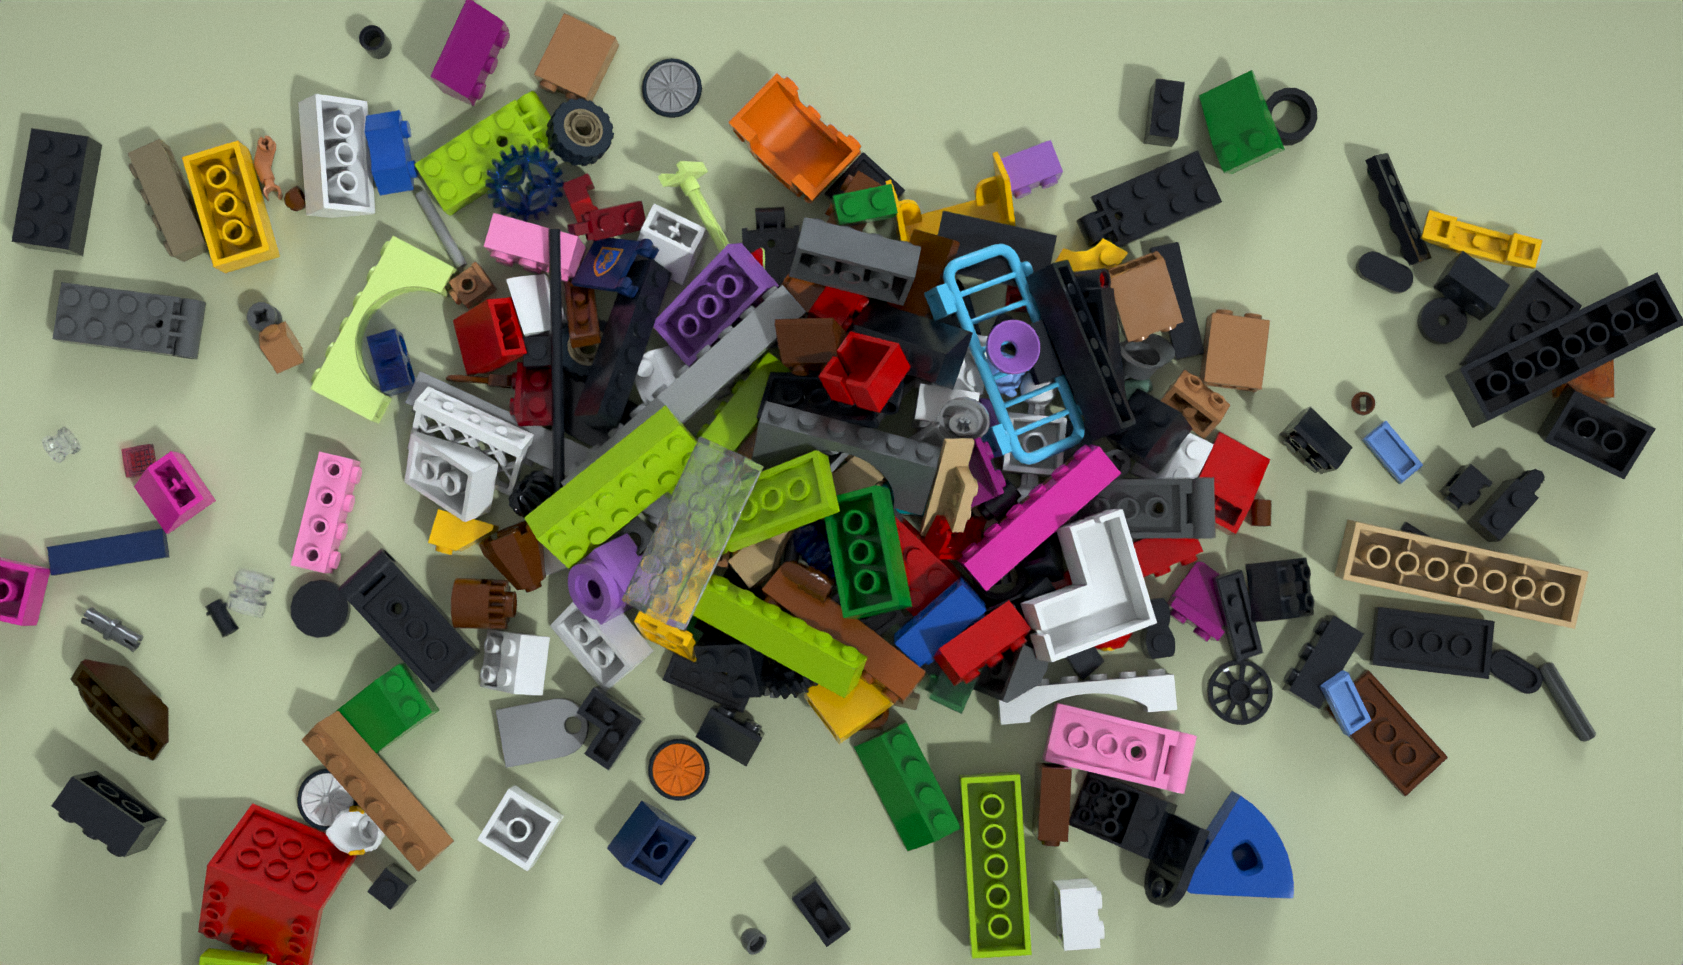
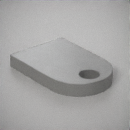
(539, 731)

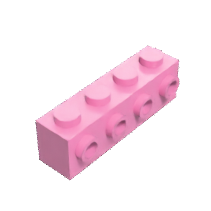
(326, 513)

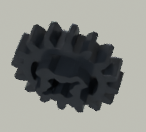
(785, 681)

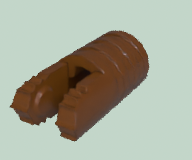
(809, 579)

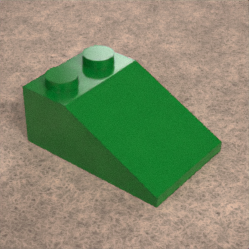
(1240, 123)
(389, 707)

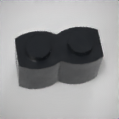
(1157, 639)

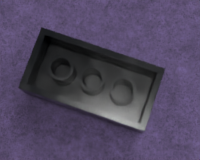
(57, 192)

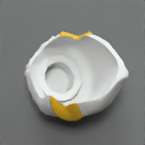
(354, 832)

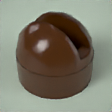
(295, 199)
(1370, 403)

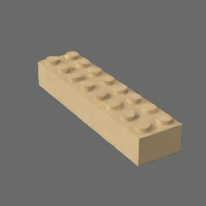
(1461, 574)

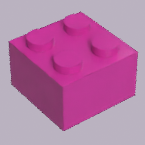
(21, 591)

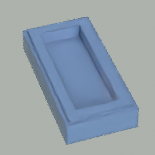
(1392, 452)
(1345, 703)

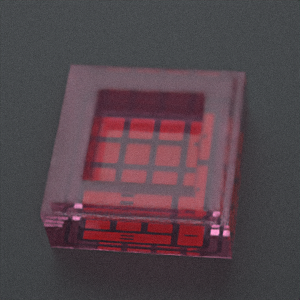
(137, 459)

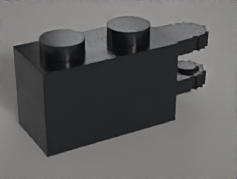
(1506, 505)

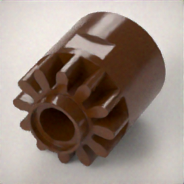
(482, 603)

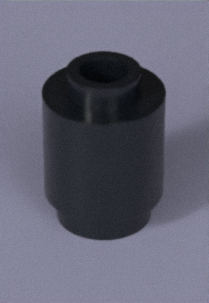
(1000, 505)

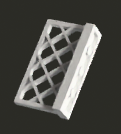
(474, 425)

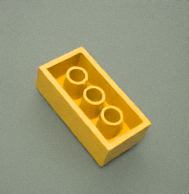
(230, 207)

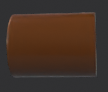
(1261, 512)

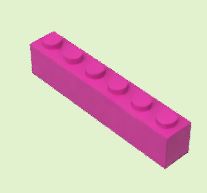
(1038, 516)

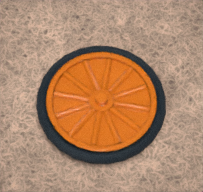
(678, 769)

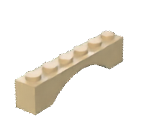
(763, 559)

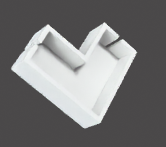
(1105, 593)

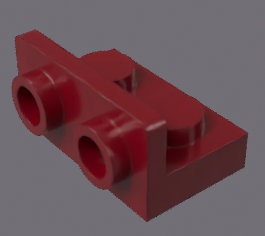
(532, 396)

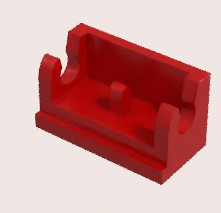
(950, 544)

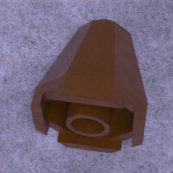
(517, 556)

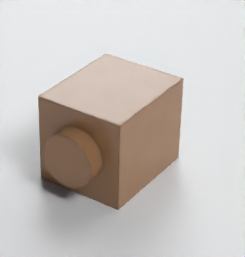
(281, 347)

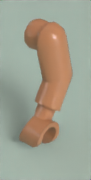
(263, 162)

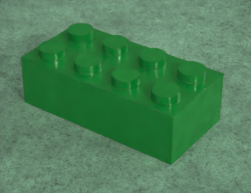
(867, 554)

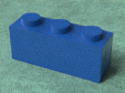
(940, 622)

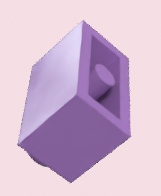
(1032, 169)

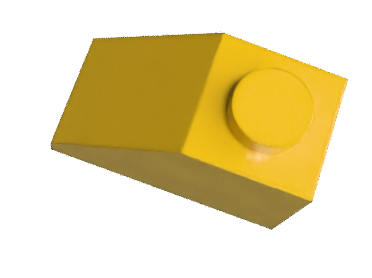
(453, 534)

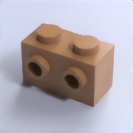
(1196, 402)

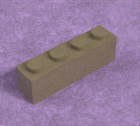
(169, 198)

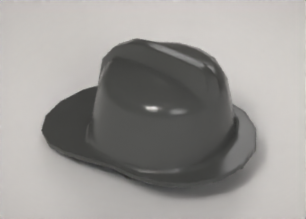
(1145, 357)

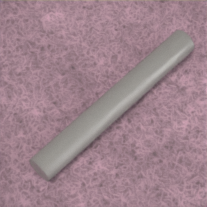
(441, 229)

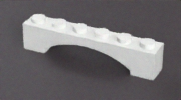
(1153, 691)

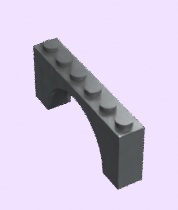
(903, 461)

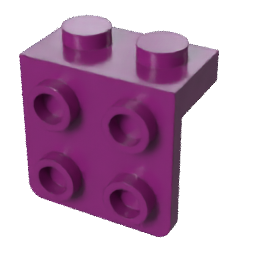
(1197, 603)

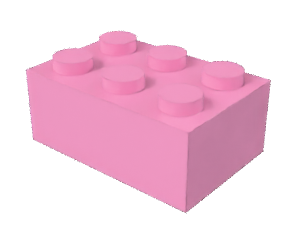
(528, 245)

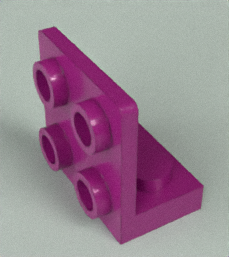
(989, 480)

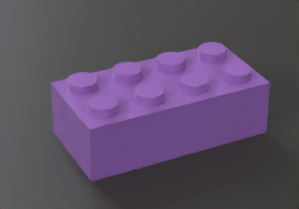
(713, 302)

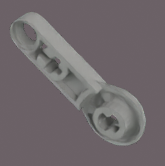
(948, 424)

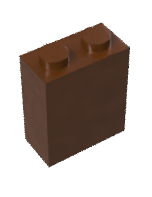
(1051, 803)

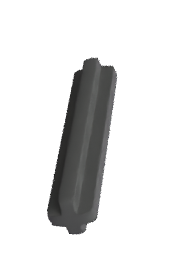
(1566, 702)

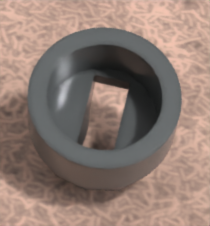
(753, 940)

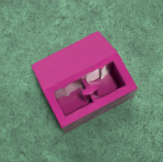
(173, 491)

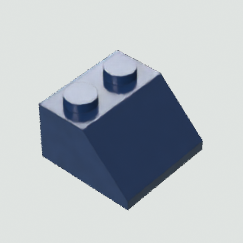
(651, 843)

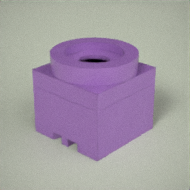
(603, 578)

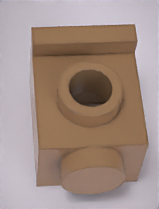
(481, 287)

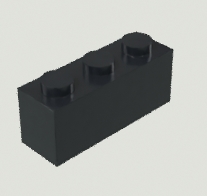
(1321, 659)

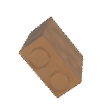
(576, 59)
(1144, 297)
(1234, 351)

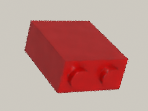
(489, 336)

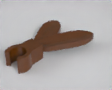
(492, 380)

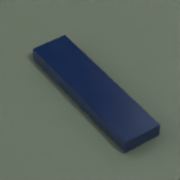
(108, 552)

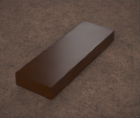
(582, 315)

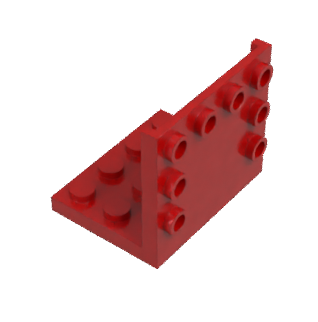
(271, 887)

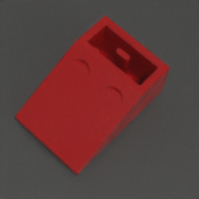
(1236, 480)

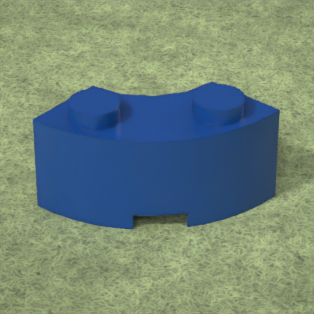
(390, 152)

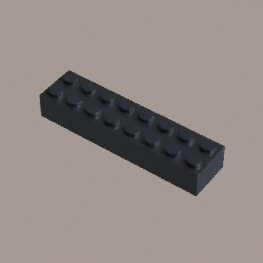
(1564, 350)

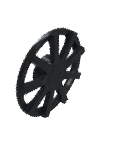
(1239, 692)

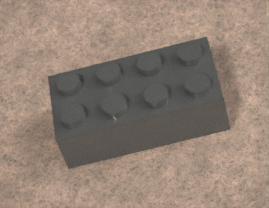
(855, 261)

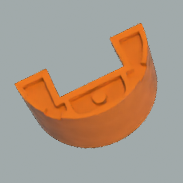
(793, 139)

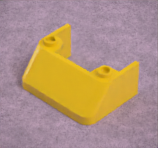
(991, 203)

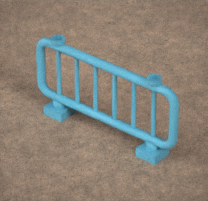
(948, 299)

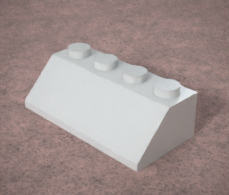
(335, 157)

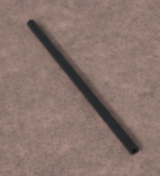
(556, 358)

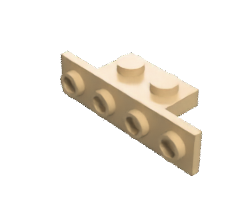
(952, 486)

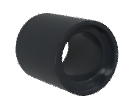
(368, 34)

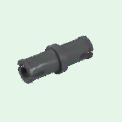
(112, 629)

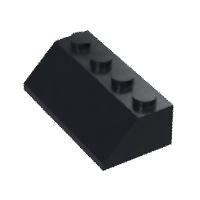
(930, 347)

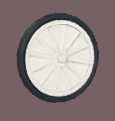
(322, 799)

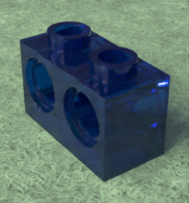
(391, 362)

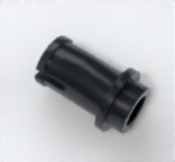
(221, 617)

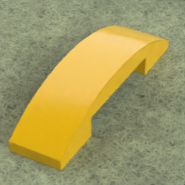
(1480, 242)

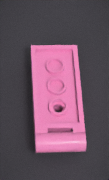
(1104, 747)

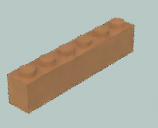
(377, 790)

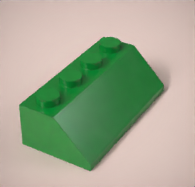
(907, 786)

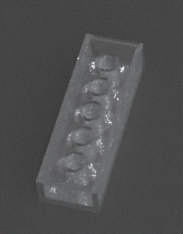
(692, 533)

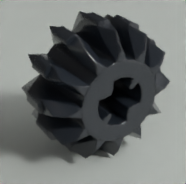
(531, 493)

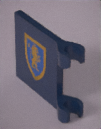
(609, 263)

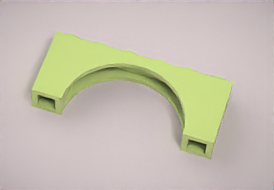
(398, 272)

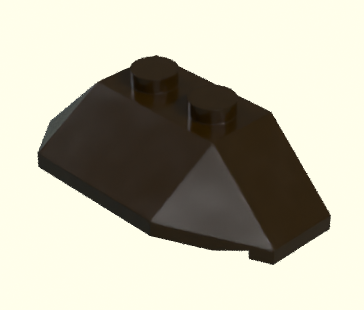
(124, 706)

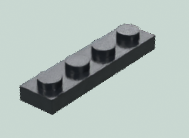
(1398, 209)

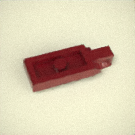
(610, 221)

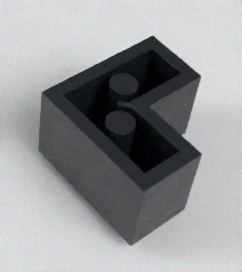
(743, 664)
(616, 725)

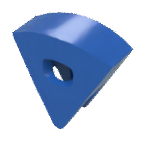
(1242, 855)

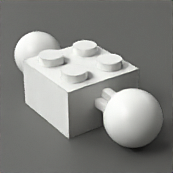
(1035, 438)

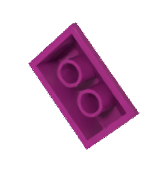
(470, 53)

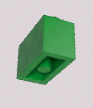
(864, 206)

